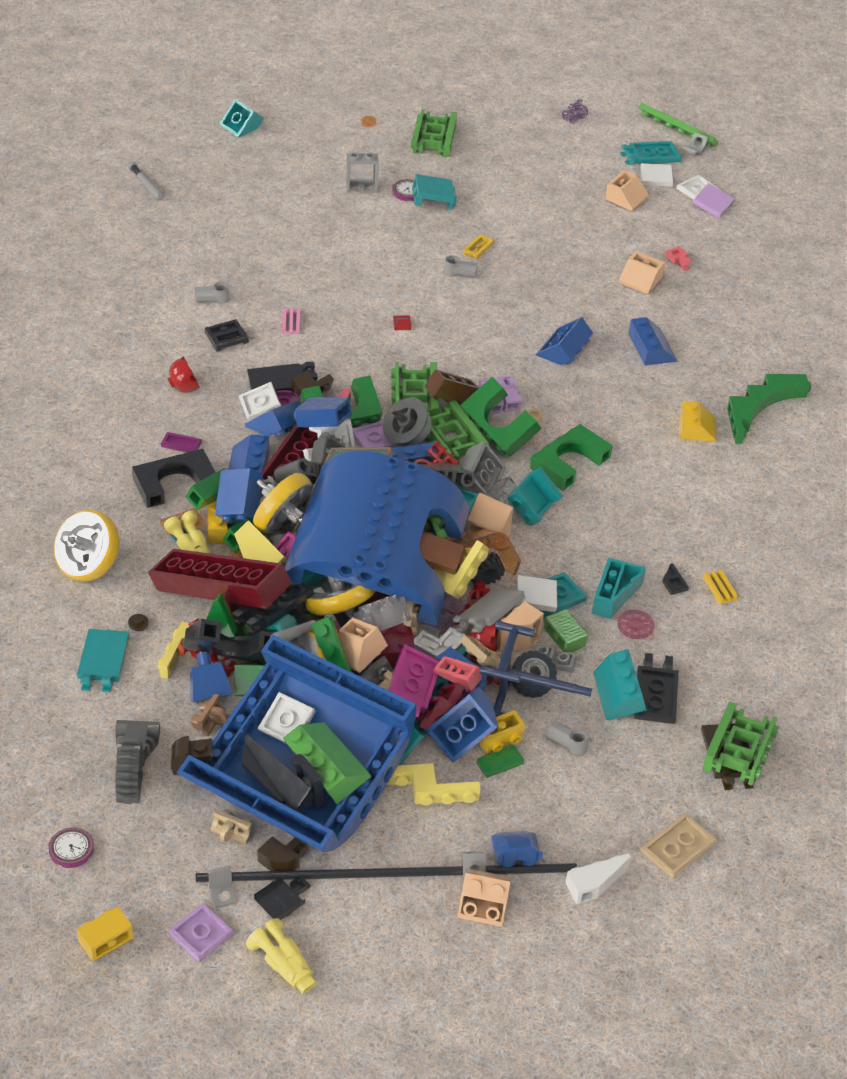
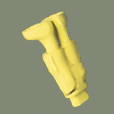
(194, 539)
(285, 958)

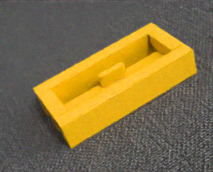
(480, 248)
(707, 577)

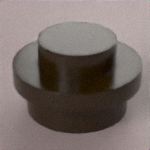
(138, 622)

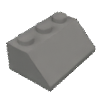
(484, 465)

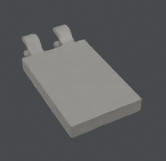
(489, 609)

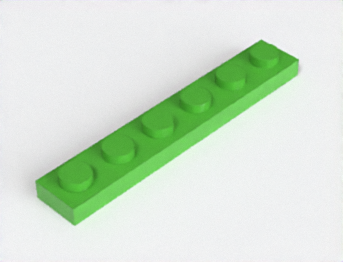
(672, 122)

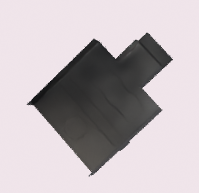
(280, 899)

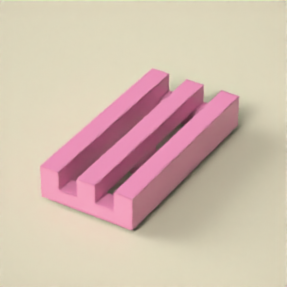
(291, 312)

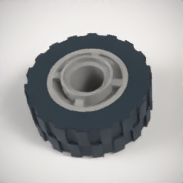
(538, 664)

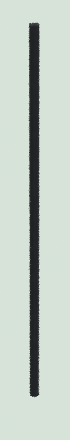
(389, 872)

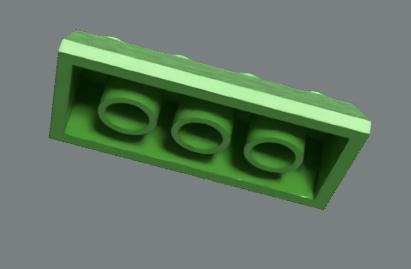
(329, 757)

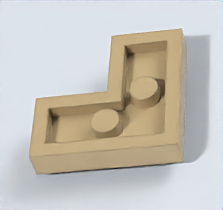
(484, 655)

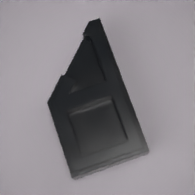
(674, 581)

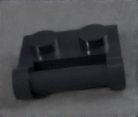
(224, 331)
(310, 776)

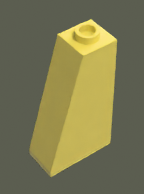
(256, 546)

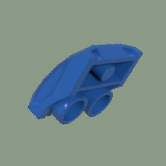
(516, 846)

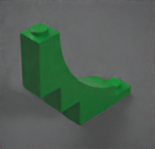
(774, 389)

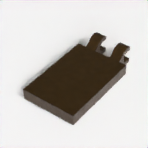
(726, 774)

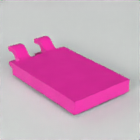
(414, 677)

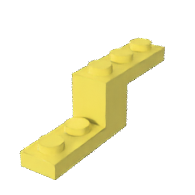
(457, 584)
(172, 652)
(427, 791)

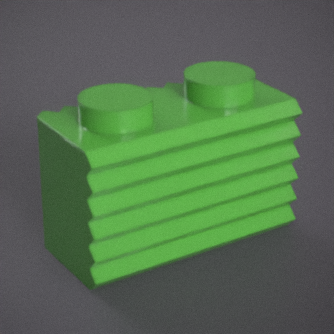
(565, 631)

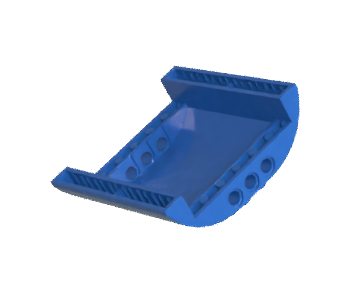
(361, 714)

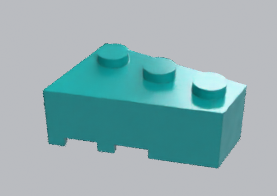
(616, 586)

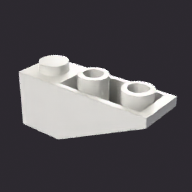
(592, 880)

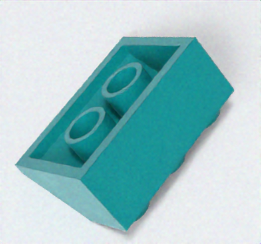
(618, 686)

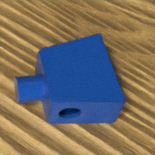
(208, 679)

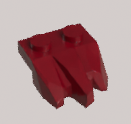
(445, 699)

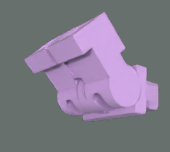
(512, 401)

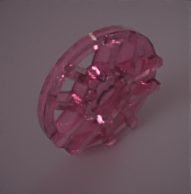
(635, 624)

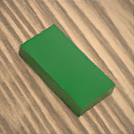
(500, 761)

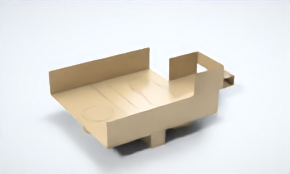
(414, 612)

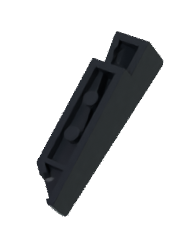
(274, 776)

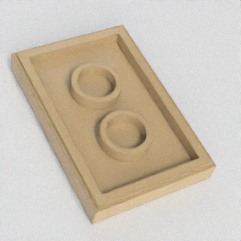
(678, 845)

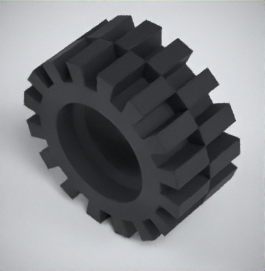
(490, 569)

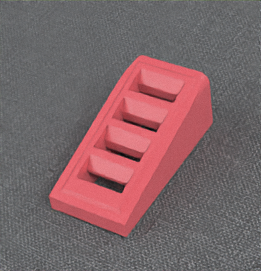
(470, 677)

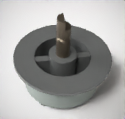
(407, 422)

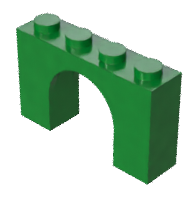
(366, 399)
(507, 438)
(576, 440)
(205, 493)

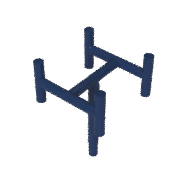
(507, 674)

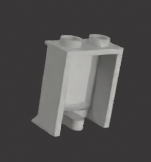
(362, 170)

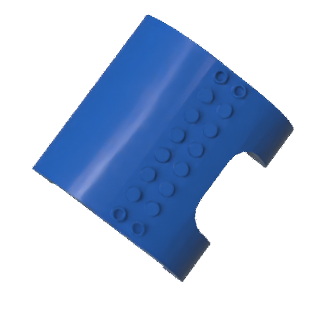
(369, 527)

